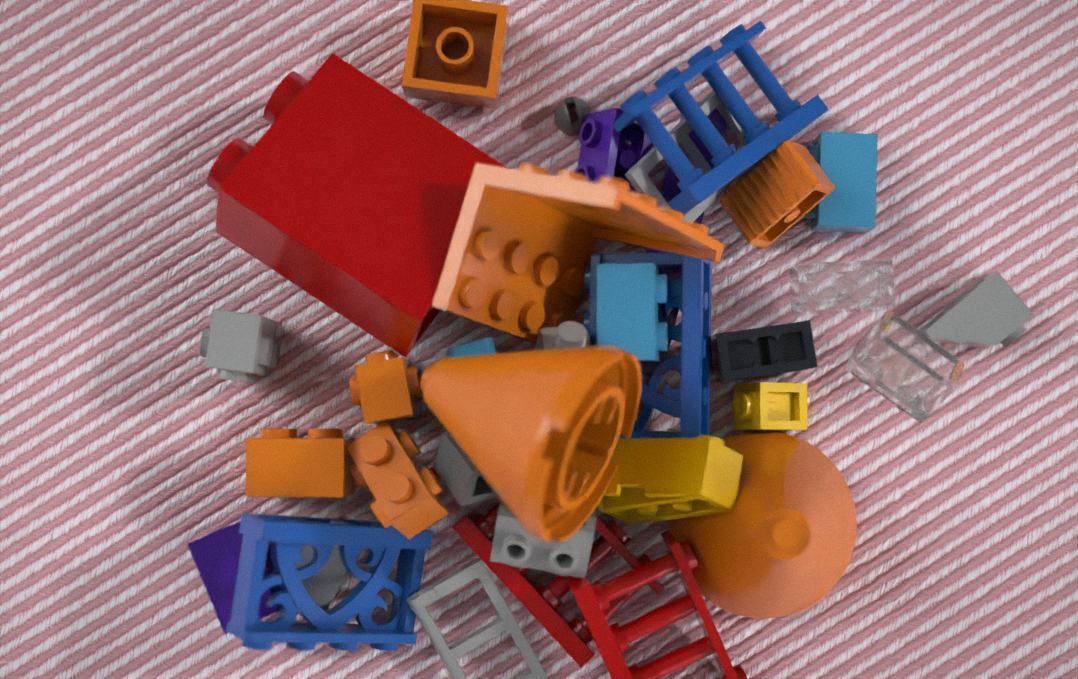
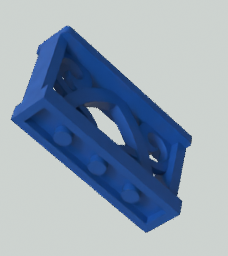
(693, 297)
(287, 539)

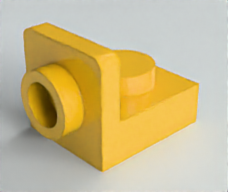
(770, 406)

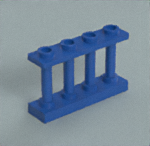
(727, 160)

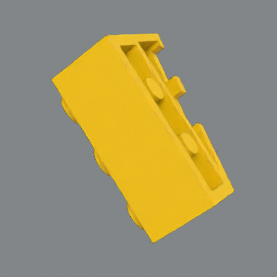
(672, 479)

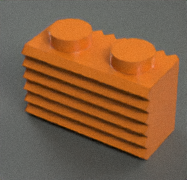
(776, 193)

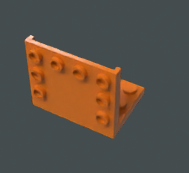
(532, 234)

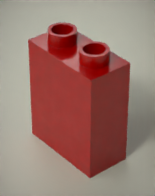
(349, 198)

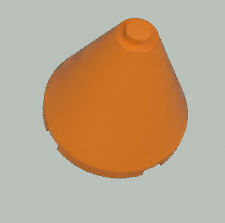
(540, 426)
(786, 533)

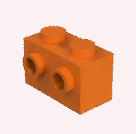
(386, 388)
(402, 488)

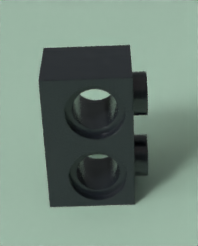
(763, 351)

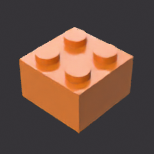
(456, 52)
(299, 467)

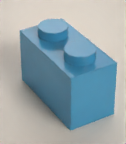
(852, 168)
(630, 308)

